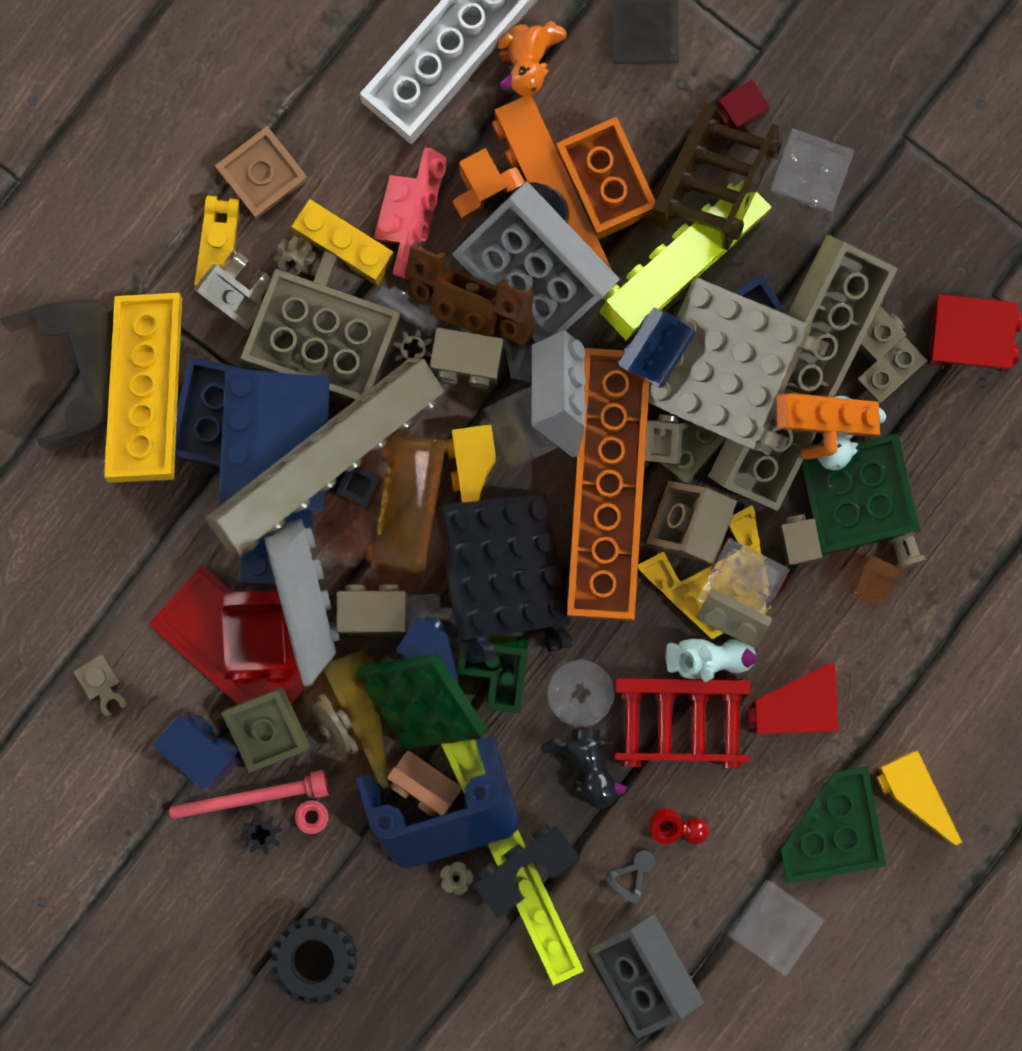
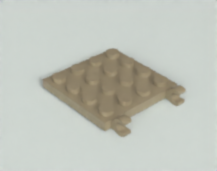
(733, 365)

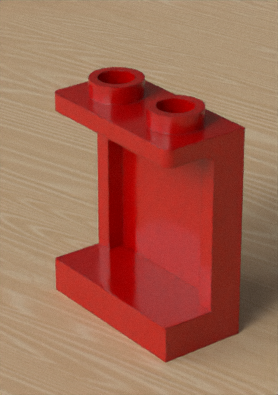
(974, 332)
(254, 637)

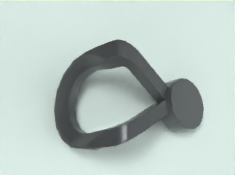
(643, 862)

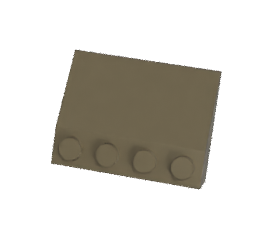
(320, 333)

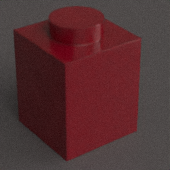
(742, 106)

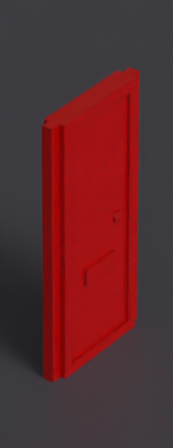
(194, 628)

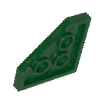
(836, 831)

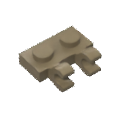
(231, 296)

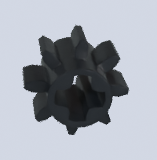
(258, 842)

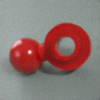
(694, 830)

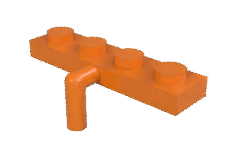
(828, 417)

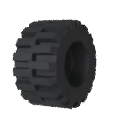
(289, 978)

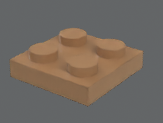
(261, 172)

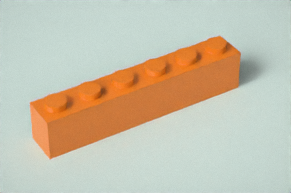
(539, 161)

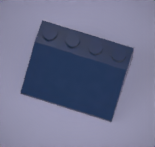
(264, 421)

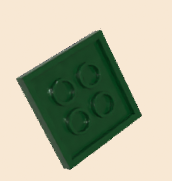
(863, 500)
(421, 701)

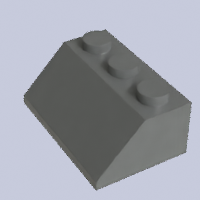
(646, 976)

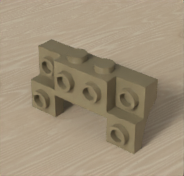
(889, 353)

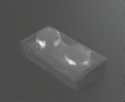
(418, 317)

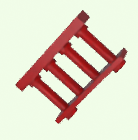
(698, 693)

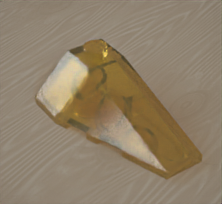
(362, 711)

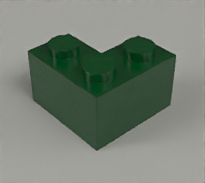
(504, 673)

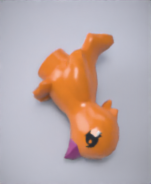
(525, 52)

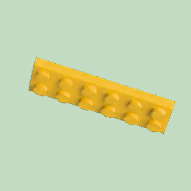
(143, 388)

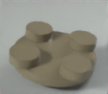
(333, 726)

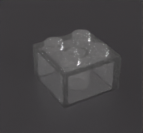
(776, 927)

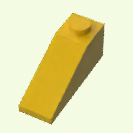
(914, 790)

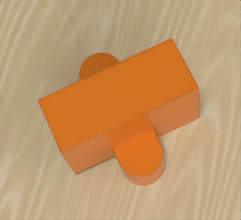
(482, 182)

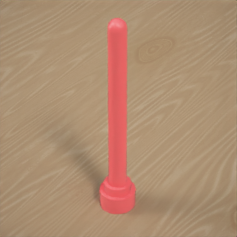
(315, 785)

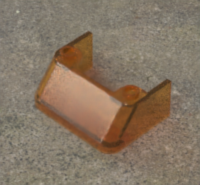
(407, 506)

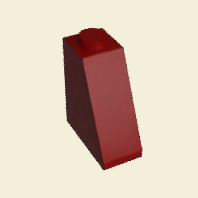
(799, 706)

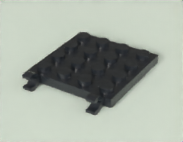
(503, 571)

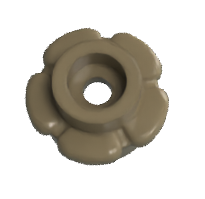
(449, 872)

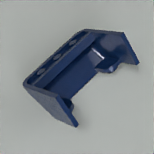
(487, 819)

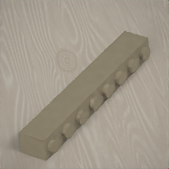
(324, 456)

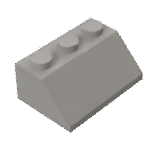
(559, 390)

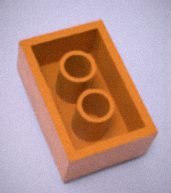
(606, 177)

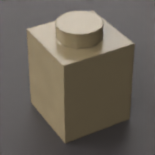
(800, 540)

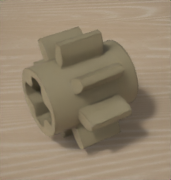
(295, 256)
(408, 343)

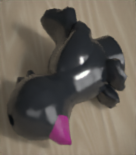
(588, 756)

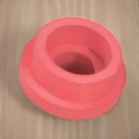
(300, 817)

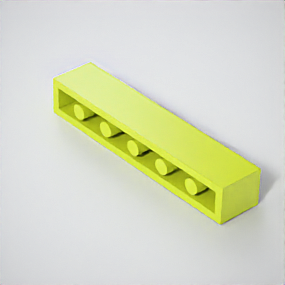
(673, 267)

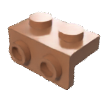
(424, 783)

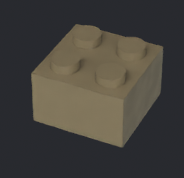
(466, 358)
(691, 522)
(372, 611)

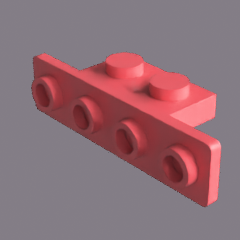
(410, 207)

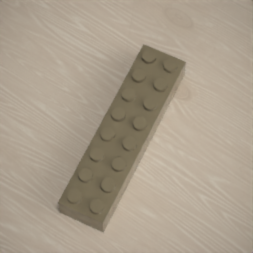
(839, 303)

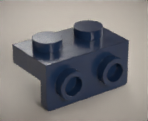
(657, 347)

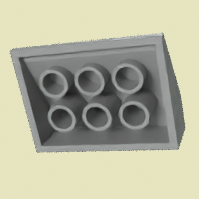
(540, 253)
(301, 597)

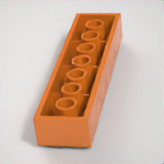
(608, 491)

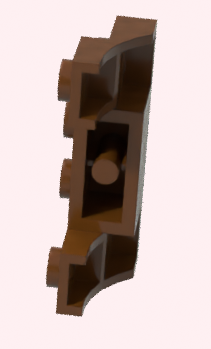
(469, 300)

